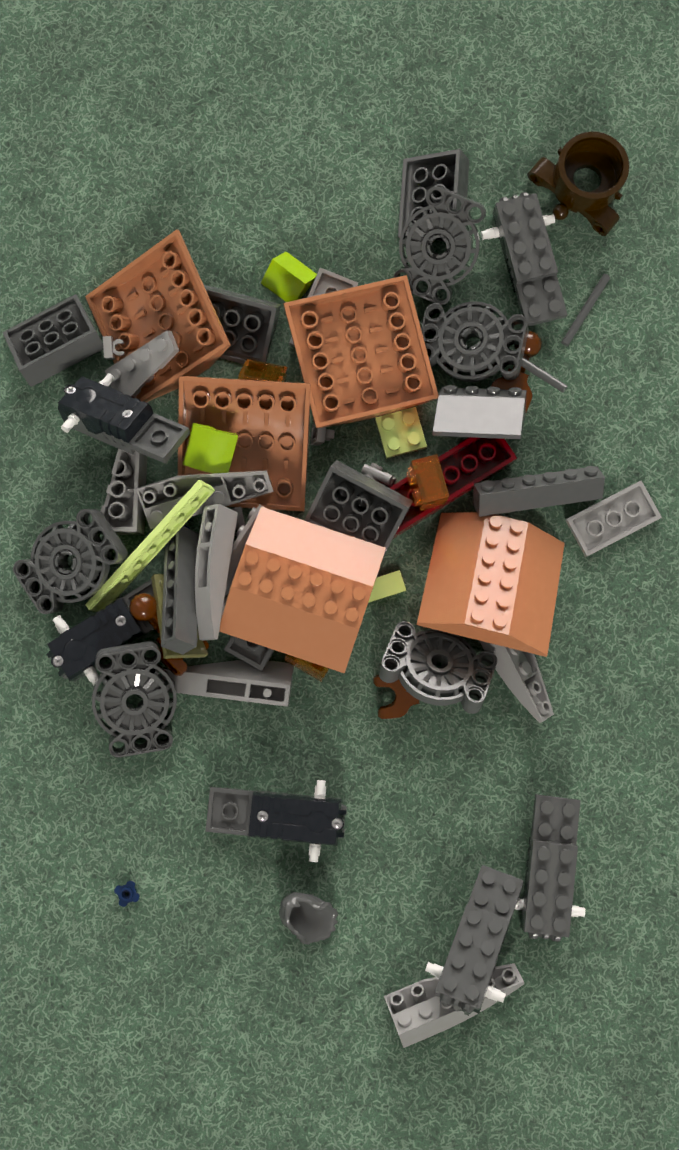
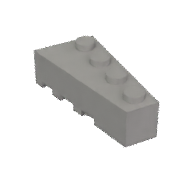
(122, 502)

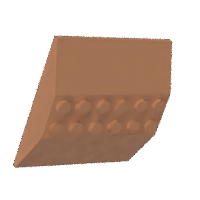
(156, 296)
(361, 352)
(270, 428)
(493, 581)
(301, 589)

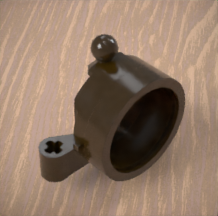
(589, 151)

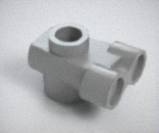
(375, 472)

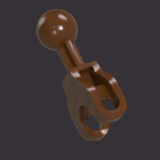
(532, 348)
(144, 608)
(401, 703)

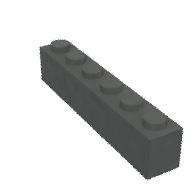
(538, 491)
(179, 603)

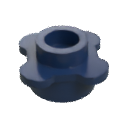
(133, 895)

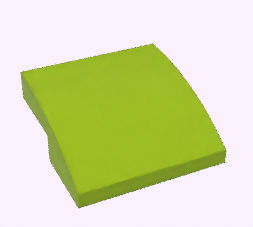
(210, 449)

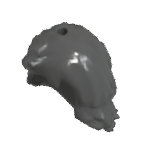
(308, 917)

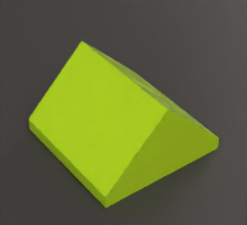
(288, 277)

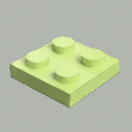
(401, 432)

